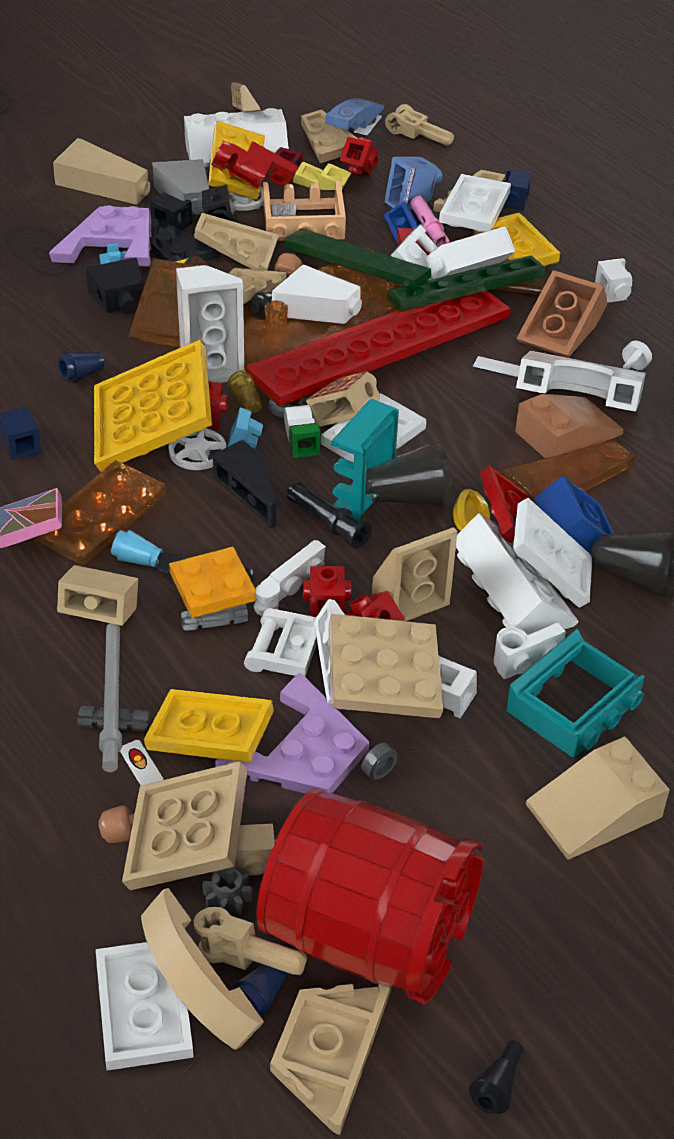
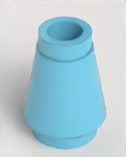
(135, 549)

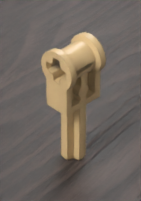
(413, 123)
(235, 943)

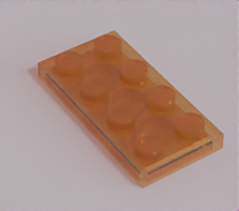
(102, 510)

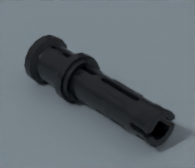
(337, 519)

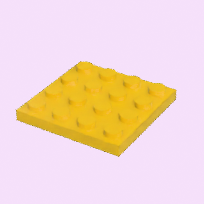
(151, 405)

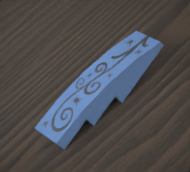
(353, 113)

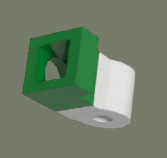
(301, 427)

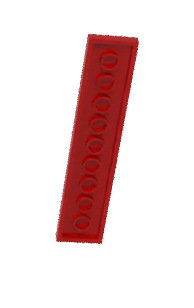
(372, 345)

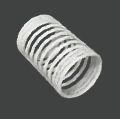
(285, 212)

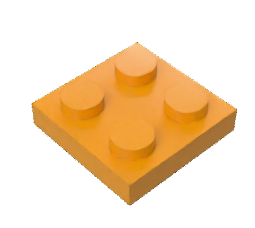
(212, 582)

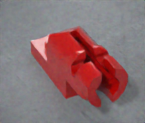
(254, 164)

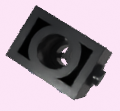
(219, 203)

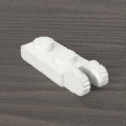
(288, 577)

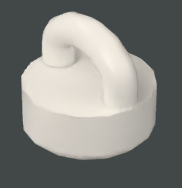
(636, 355)

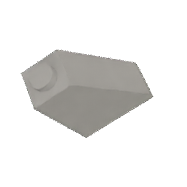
(182, 180)

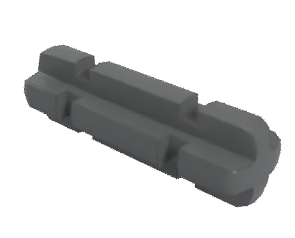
(238, 614)
(138, 720)

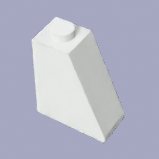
(471, 253)
(318, 296)

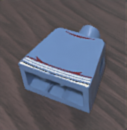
(411, 178)

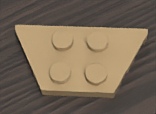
(328, 1047)

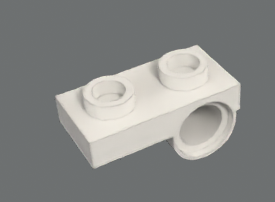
(518, 651)

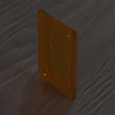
(158, 307)

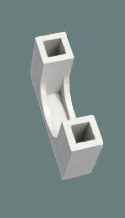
(544, 372)

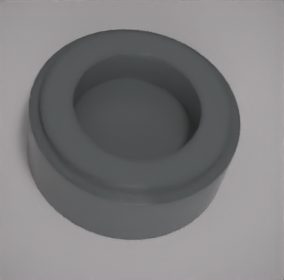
(379, 761)

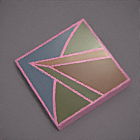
(30, 517)

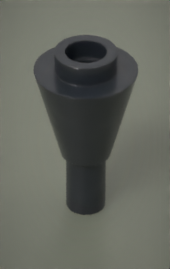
(494, 1086)

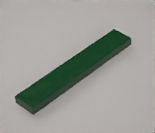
(358, 258)
(466, 283)

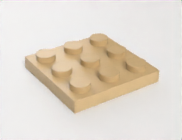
(384, 666)
(186, 826)

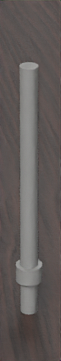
(110, 737)

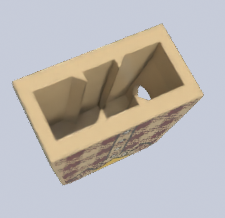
(353, 392)

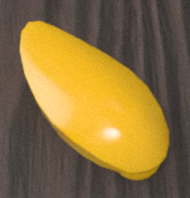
(468, 506)

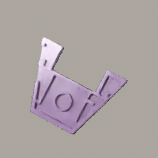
(109, 225)
(316, 751)

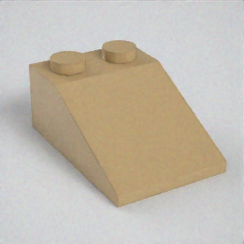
(419, 574)
(600, 799)

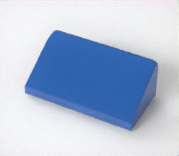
(400, 217)

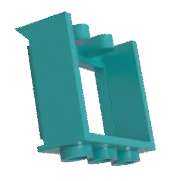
(372, 440)
(604, 715)

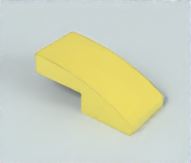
(324, 178)

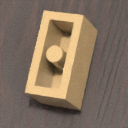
(97, 595)

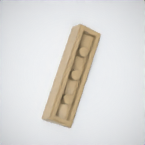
(242, 98)

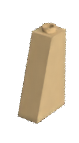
(100, 173)

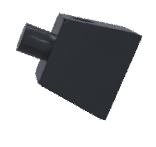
(116, 285)

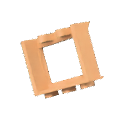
(327, 225)

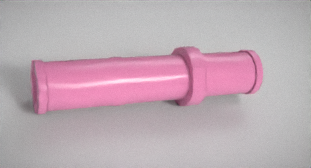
(433, 227)

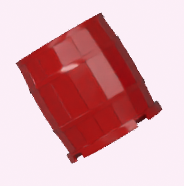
(369, 892)

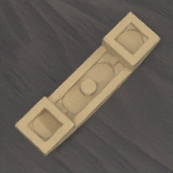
(191, 976)

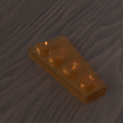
(583, 467)

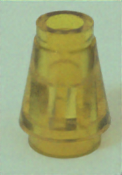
(245, 391)

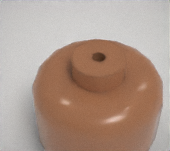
(288, 263)
(116, 824)

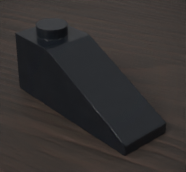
(244, 475)

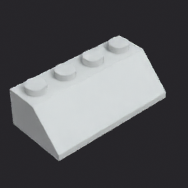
(200, 130)
(213, 312)
(511, 582)

